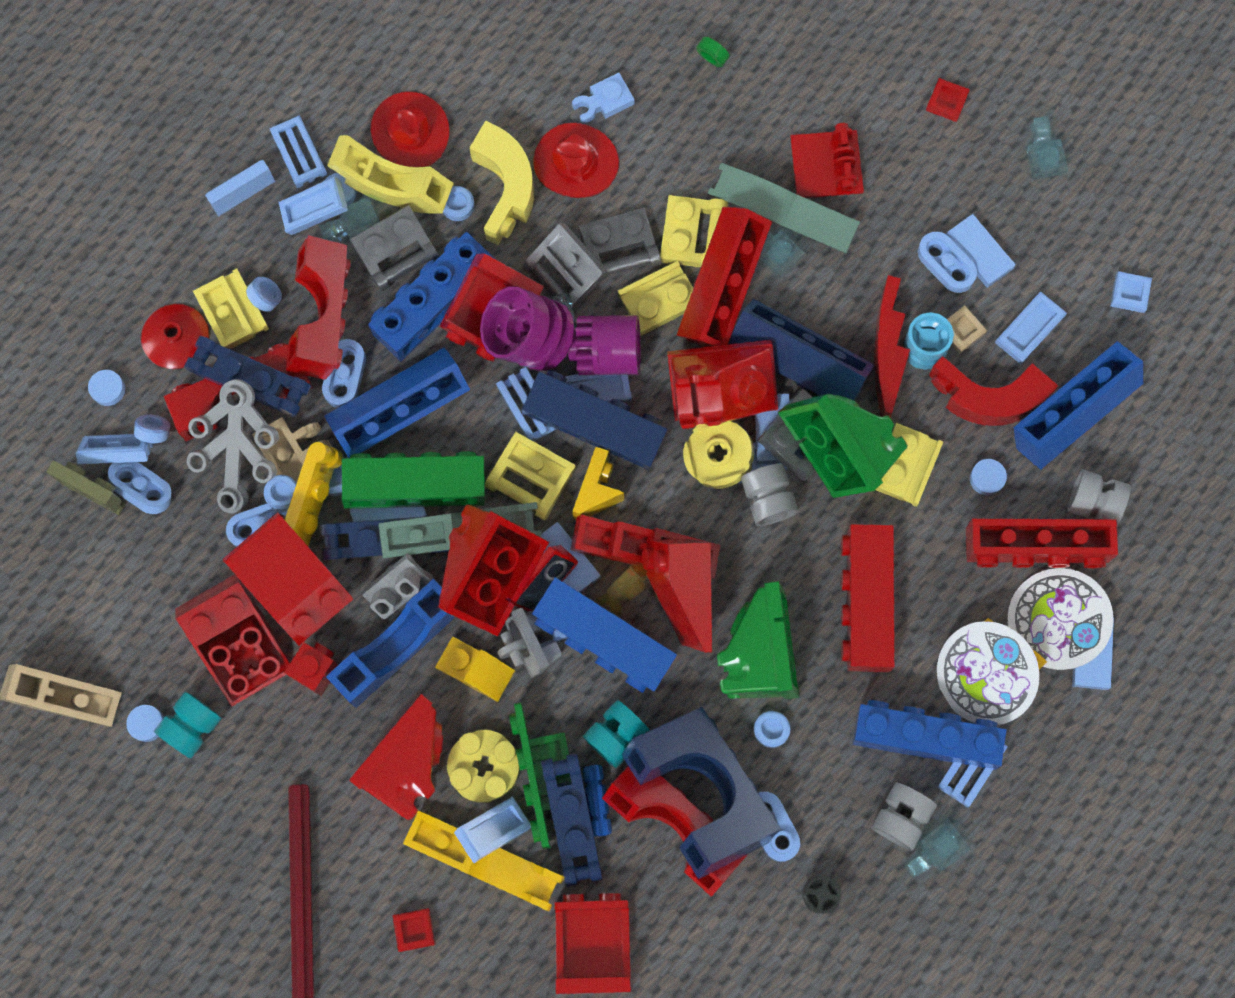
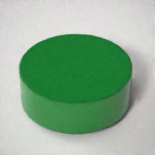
(712, 52)

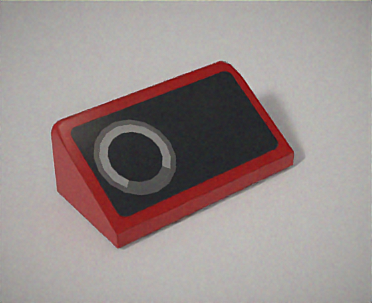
(554, 563)

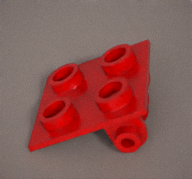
(827, 163)

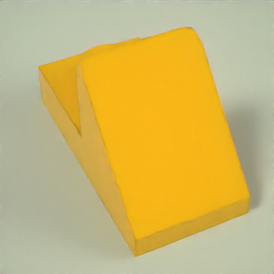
(592, 495)
(475, 669)

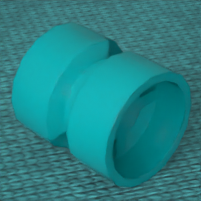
(187, 725)
(615, 733)

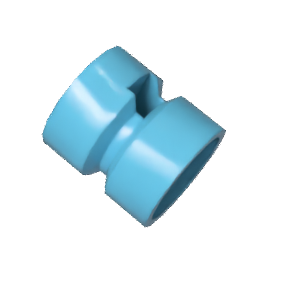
(928, 333)

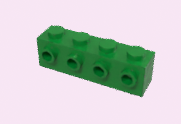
(413, 480)

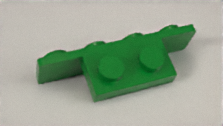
(530, 758)

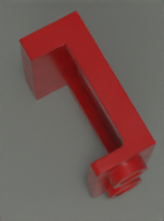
(480, 284)
(592, 944)

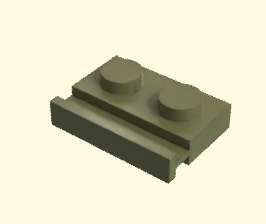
(98, 491)

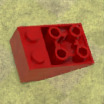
(232, 639)

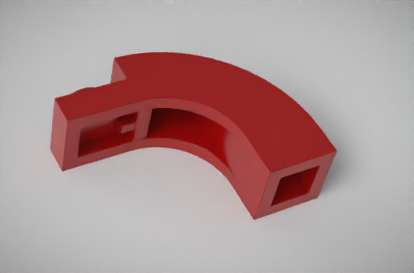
(992, 405)

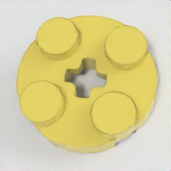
(733, 466)
(472, 748)

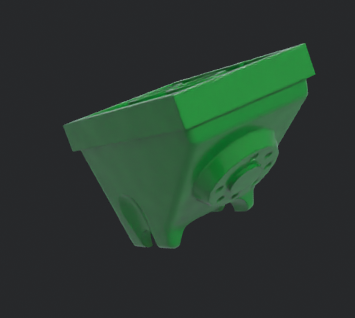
(844, 442)
(761, 649)

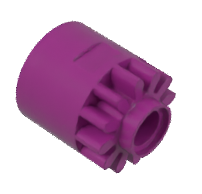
(607, 345)

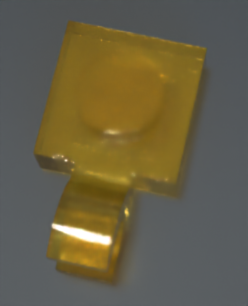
(627, 585)

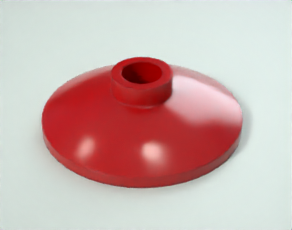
(173, 351)

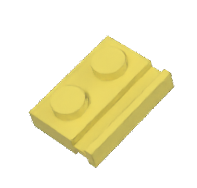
(657, 297)
(230, 310)
(913, 468)

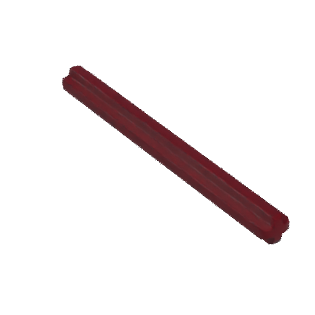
(301, 891)

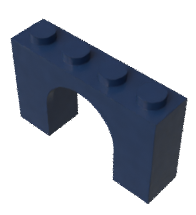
(697, 745)

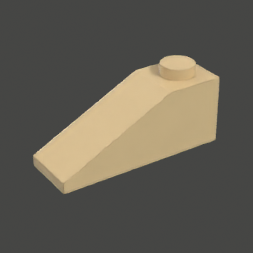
(59, 695)

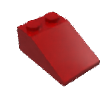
(287, 579)
(682, 583)

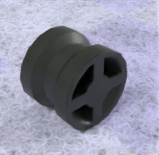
(823, 893)

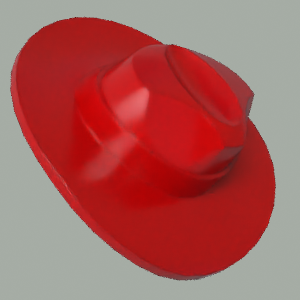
(410, 129)
(576, 160)

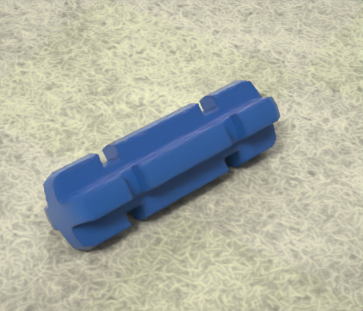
(597, 806)

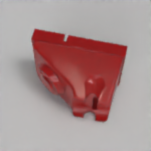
(722, 382)
(487, 568)
(404, 760)

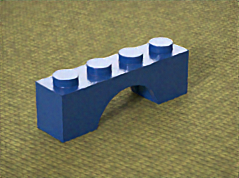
(374, 664)

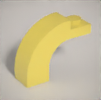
(506, 158)
(389, 182)

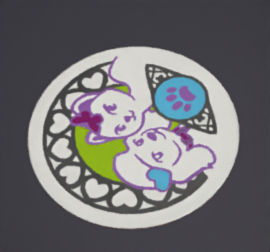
(1062, 617)
(988, 672)

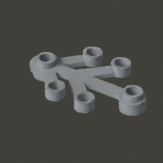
(234, 441)

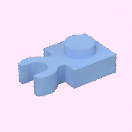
(607, 96)

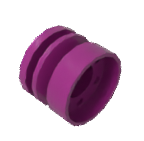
(527, 329)

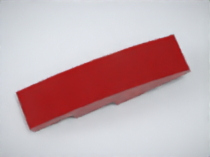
(888, 357)
(623, 541)

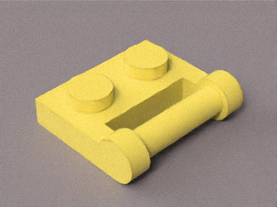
(682, 228)
(535, 465)

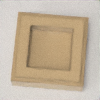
(965, 329)

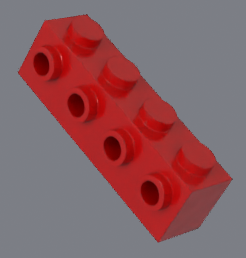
(724, 277)
(1041, 541)
(869, 598)

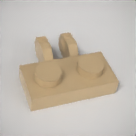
(287, 453)

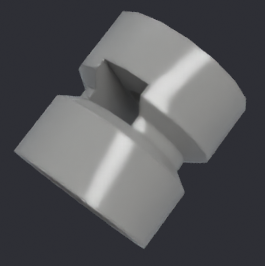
(768, 490)
(1098, 498)
(897, 827)

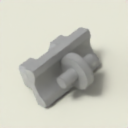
(396, 586)
(523, 644)

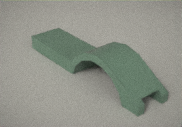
(785, 208)
(432, 532)

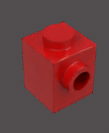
(311, 667)

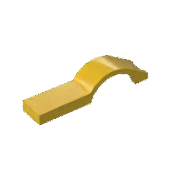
(498, 868)

